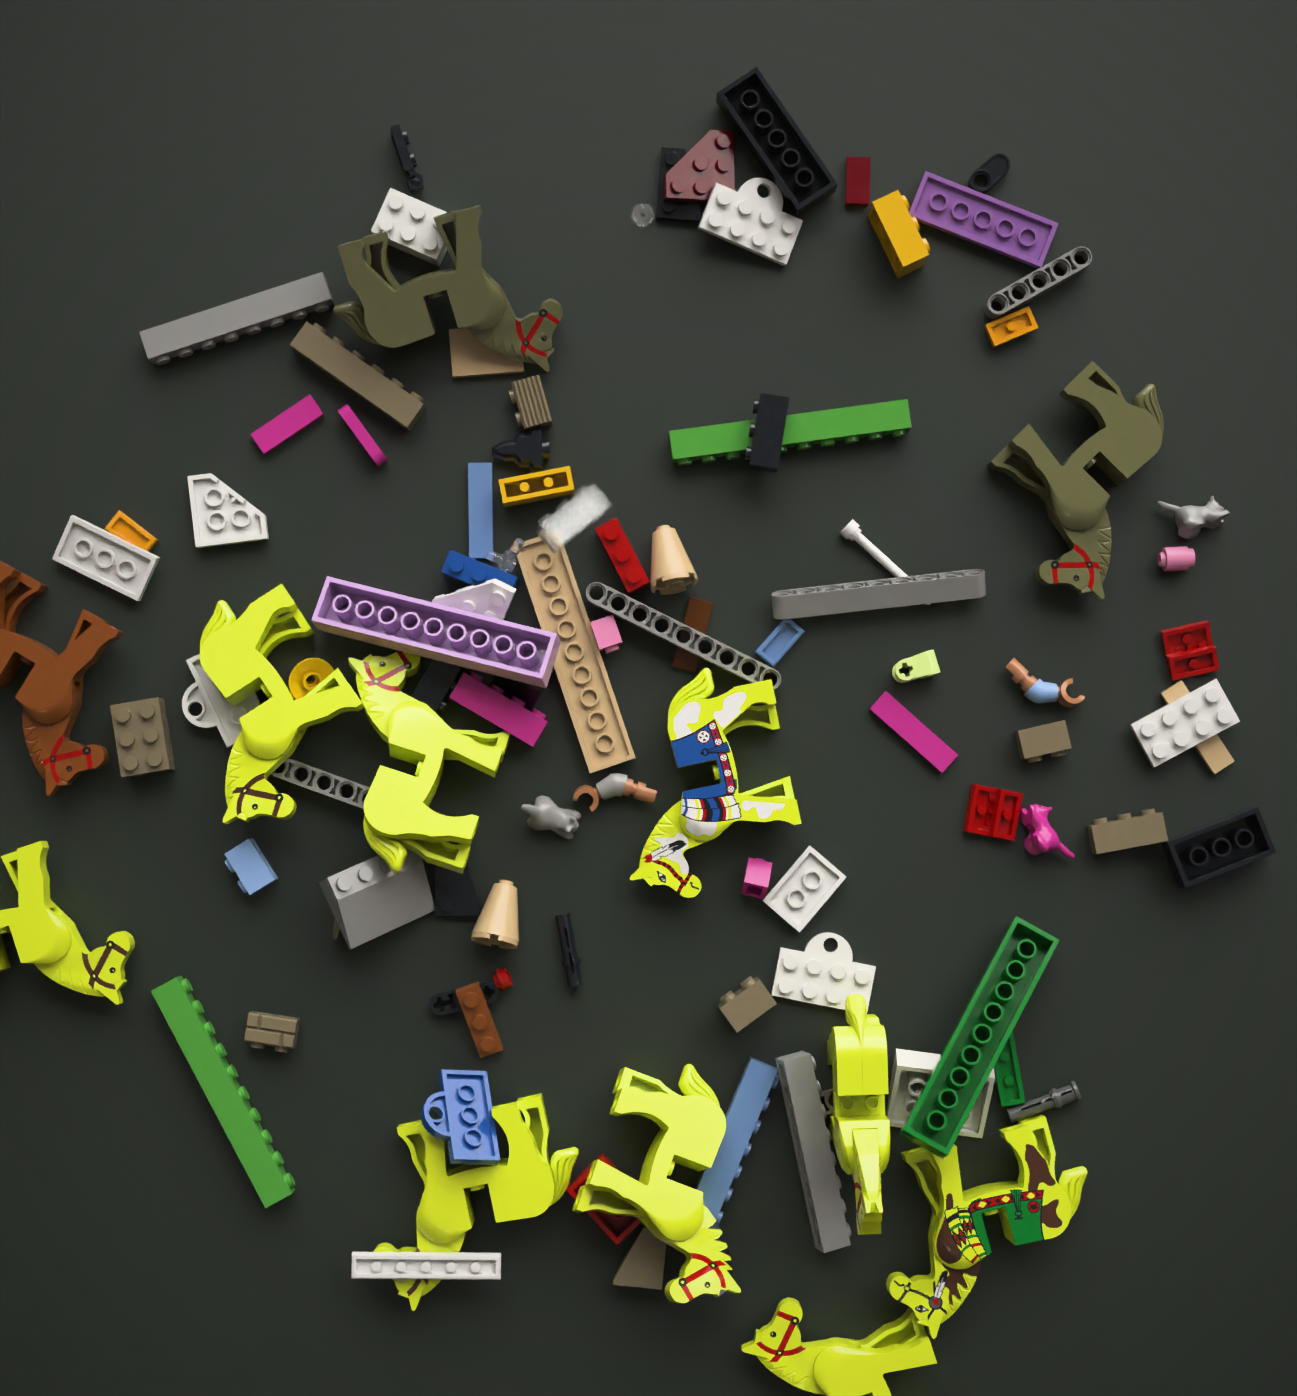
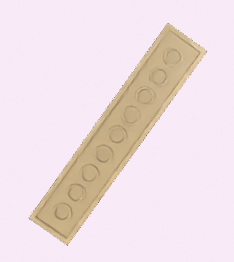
(578, 659)

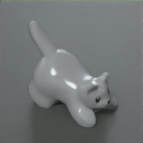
(1192, 518)
(547, 815)

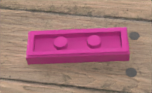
(287, 424)

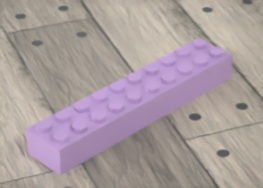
(436, 631)

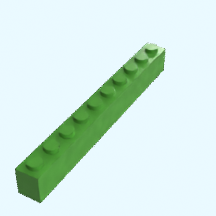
(800, 431)
(223, 1090)

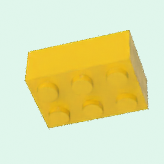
(898, 233)

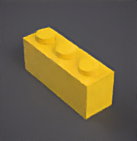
(536, 486)

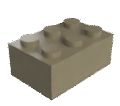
(142, 737)

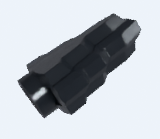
(526, 450)

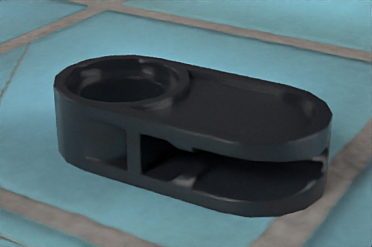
(992, 170)

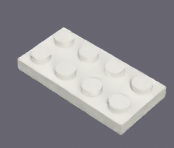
(105, 558)
(1184, 723)

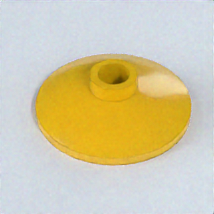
(312, 666)

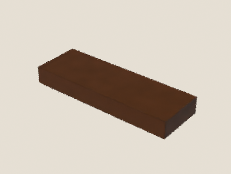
(696, 617)

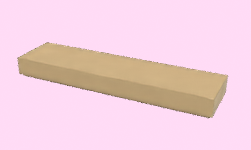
(1212, 749)

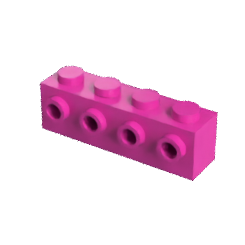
(498, 709)

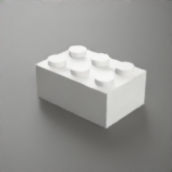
(411, 226)

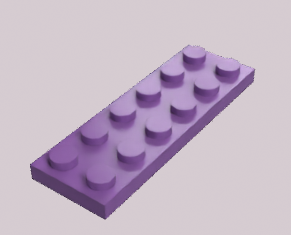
(983, 220)

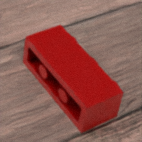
(622, 556)

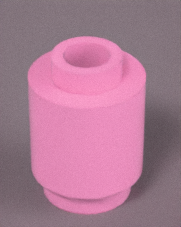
(1176, 558)

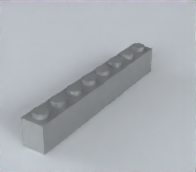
(237, 318)
(813, 1151)

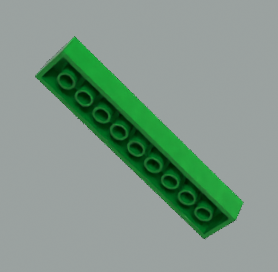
(979, 1037)

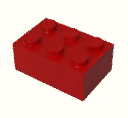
(614, 1226)

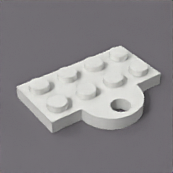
(752, 220)
(215, 707)
(822, 975)

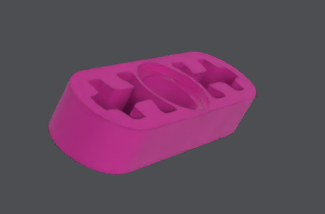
(362, 435)

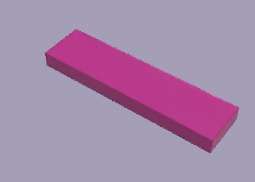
(913, 732)

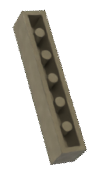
(358, 376)

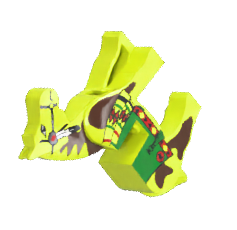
(1028, 1210)

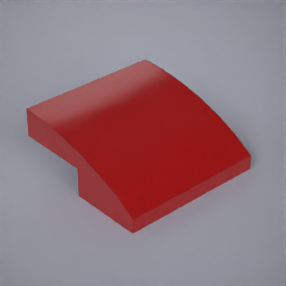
(1189, 650)
(993, 812)

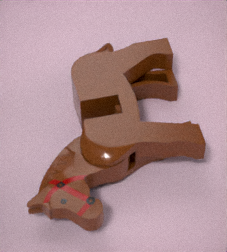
(55, 684)

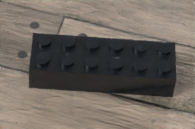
(776, 142)

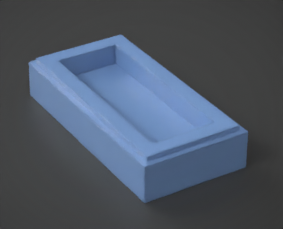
(779, 641)

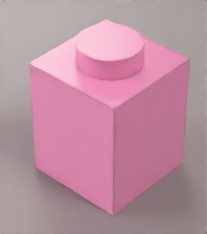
(606, 634)

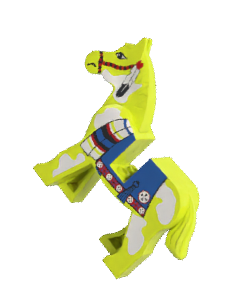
(696, 737)

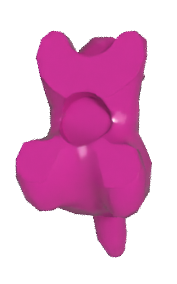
(1041, 835)

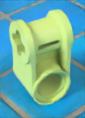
(919, 666)

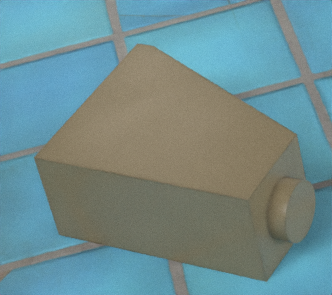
(643, 1262)

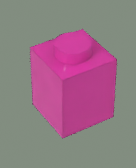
(756, 878)

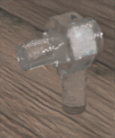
(506, 560)

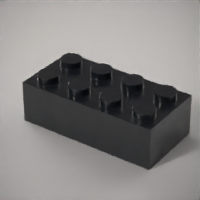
(1218, 847)

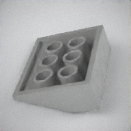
(375, 900)

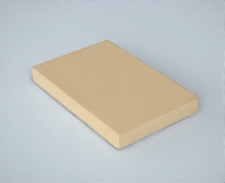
(474, 358)

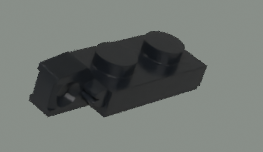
(406, 160)

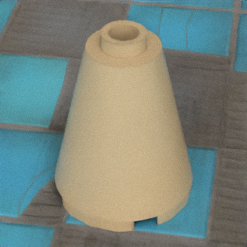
(670, 563)
(499, 918)

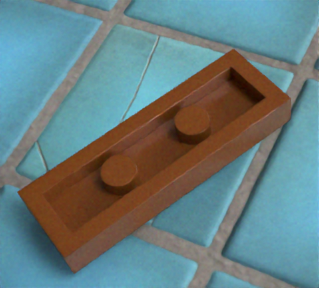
(479, 1019)

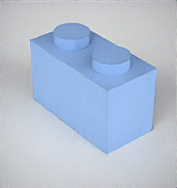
(250, 867)

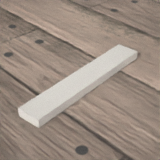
(426, 1265)

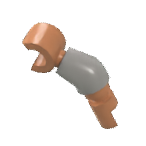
(616, 785)

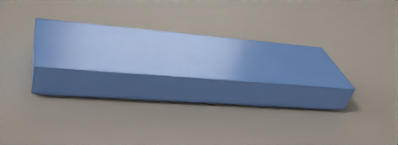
(480, 509)

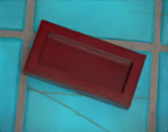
(857, 181)

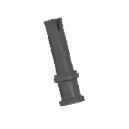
(1055, 1098)

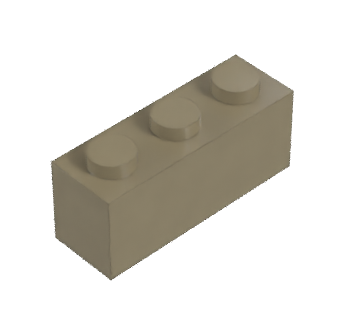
(1127, 831)

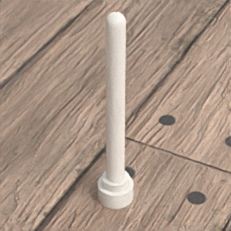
(853, 533)

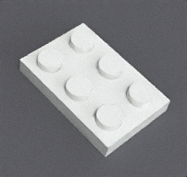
(804, 888)

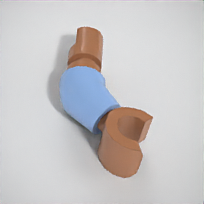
(1040, 691)

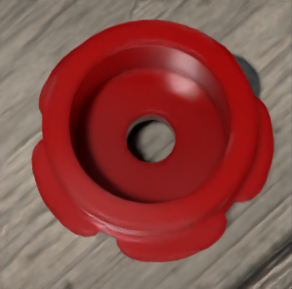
(502, 979)

